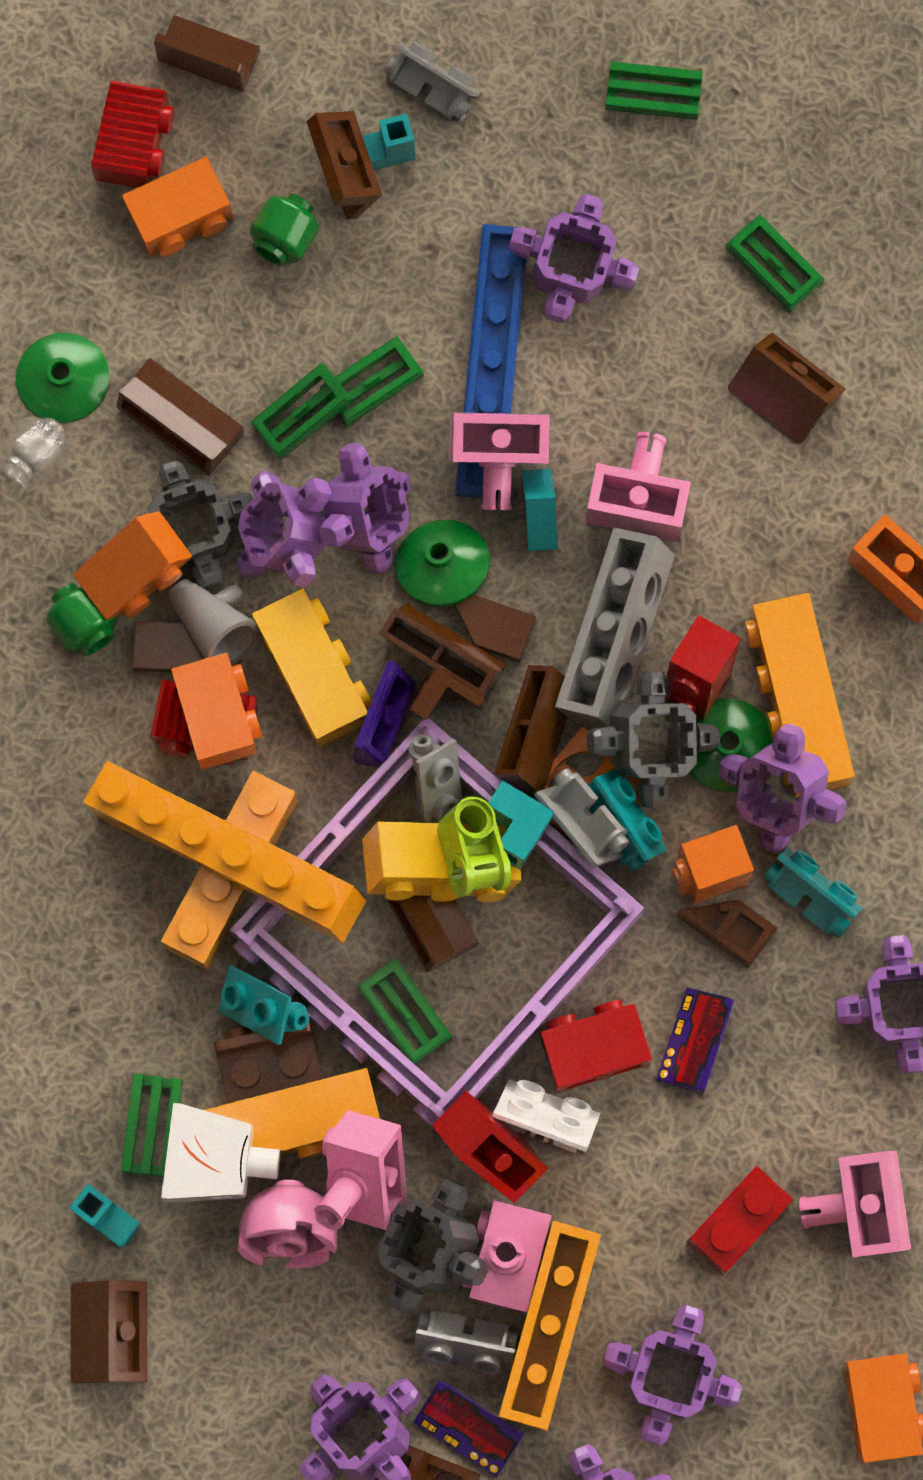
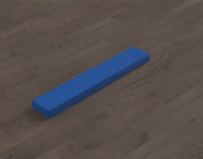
(492, 340)

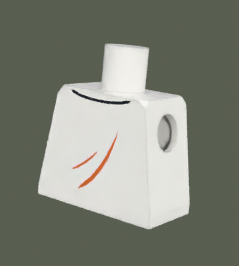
(212, 1157)

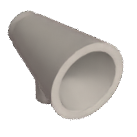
(213, 620)

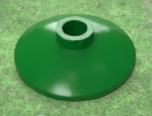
(65, 398)
(444, 580)
(742, 722)

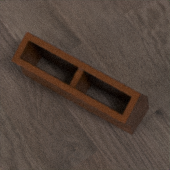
(179, 416)
(439, 656)
(533, 732)
(434, 929)

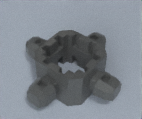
(180, 493)
(621, 741)
(453, 1264)

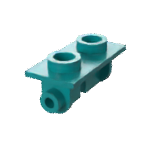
(642, 832)
(829, 899)
(260, 1006)

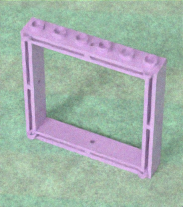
(361, 1038)

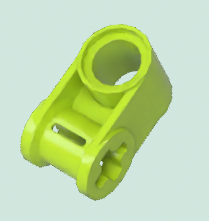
(477, 857)

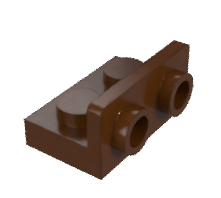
(258, 1066)

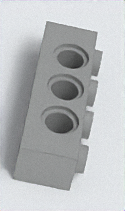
(615, 627)

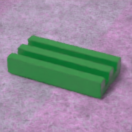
(659, 74)
(801, 291)
(386, 392)
(314, 423)
(428, 1046)
(156, 1084)

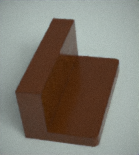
(207, 53)
(344, 161)
(785, 387)
(432, 689)
(109, 1331)

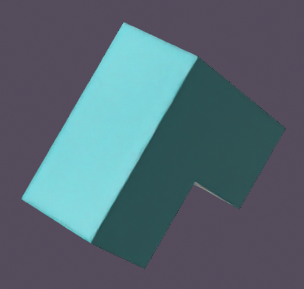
(392, 143)
(540, 509)
(522, 818)
(105, 1216)

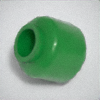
(284, 229)
(79, 622)

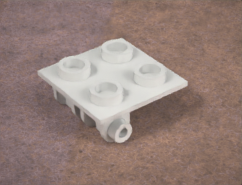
(564, 1120)

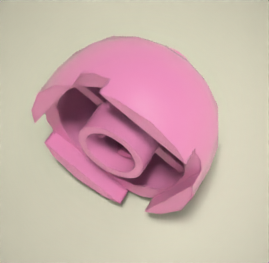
(284, 1225)

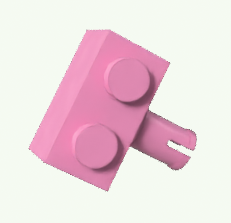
(498, 445)
(639, 496)
(363, 1172)
(868, 1204)
(512, 1252)

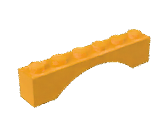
(226, 850)

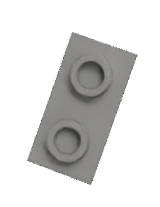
(448, 88)
(437, 777)
(595, 836)
(442, 1341)

